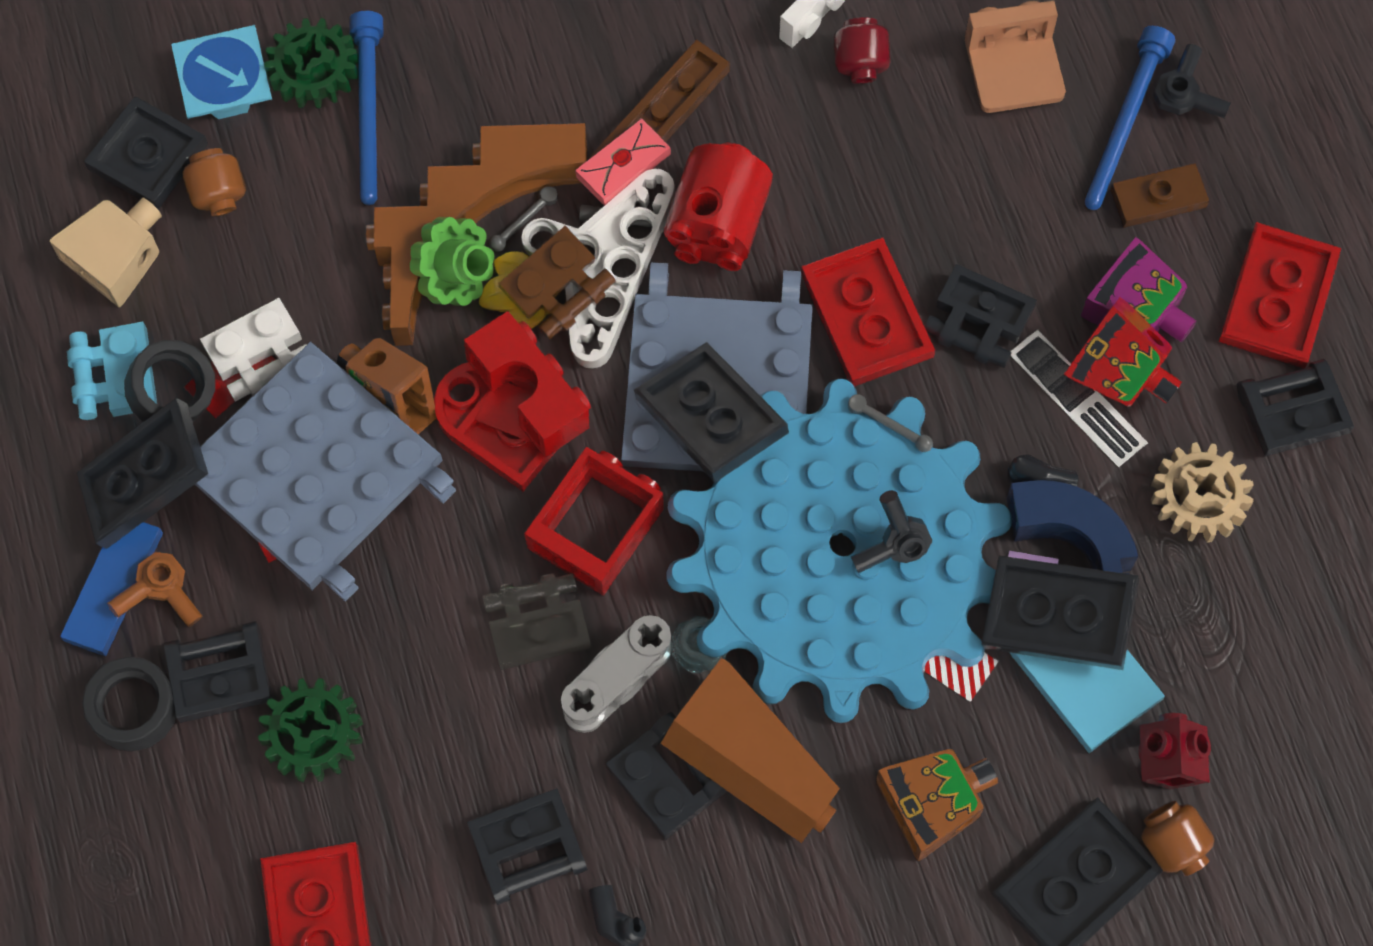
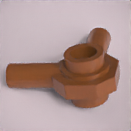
(159, 579)

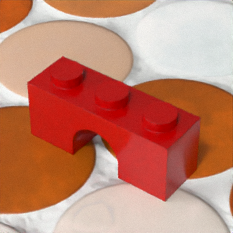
(508, 353)

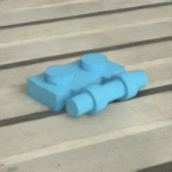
(116, 353)

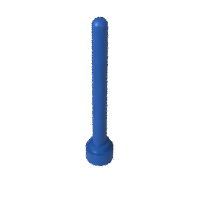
(367, 30)
(1154, 47)

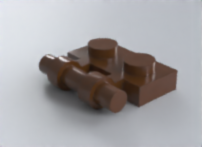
(548, 273)

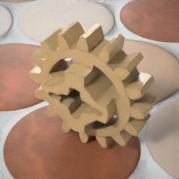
(1218, 503)

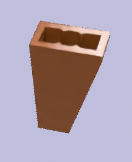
(751, 754)

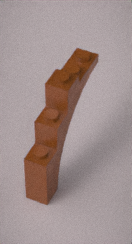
(504, 167)

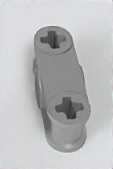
(616, 674)

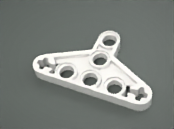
(609, 238)

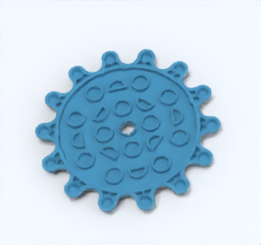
(808, 609)

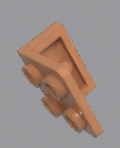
(1014, 56)

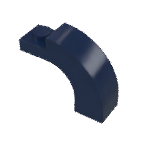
(1073, 516)

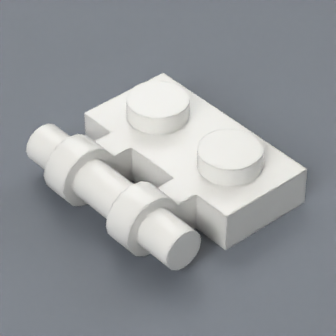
(249, 341)

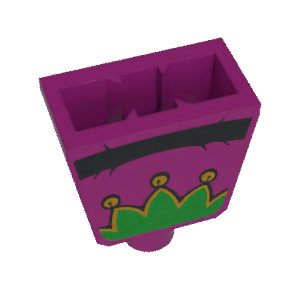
(1147, 286)

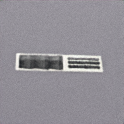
(1080, 402)

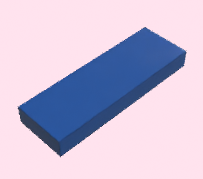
(115, 569)

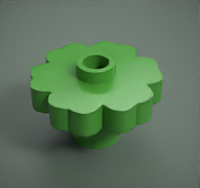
(451, 261)

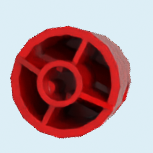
(718, 205)

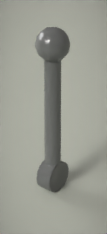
(547, 197)
(858, 404)

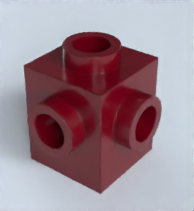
(1174, 752)

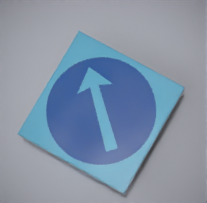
(221, 73)

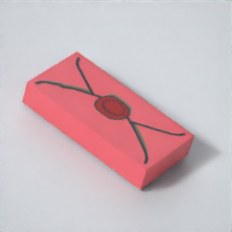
(623, 161)

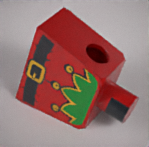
(1124, 358)

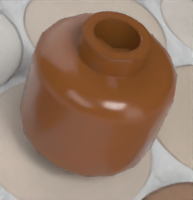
(214, 181)
(1177, 838)

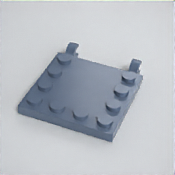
(756, 338)

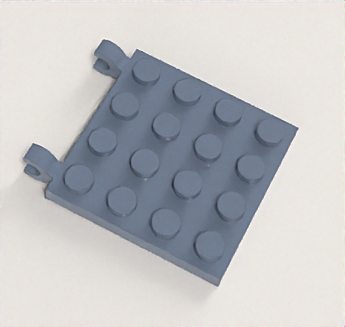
(316, 468)

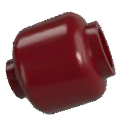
(862, 49)

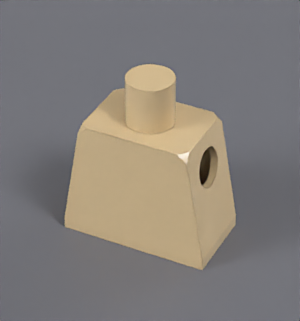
(110, 247)

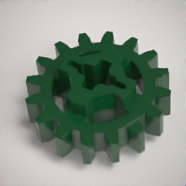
(316, 68)
(313, 711)

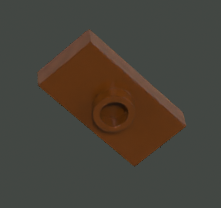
(1159, 195)

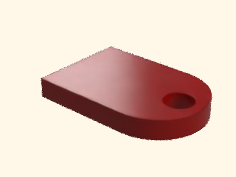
(502, 452)

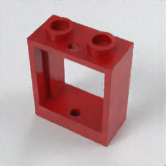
(570, 557)

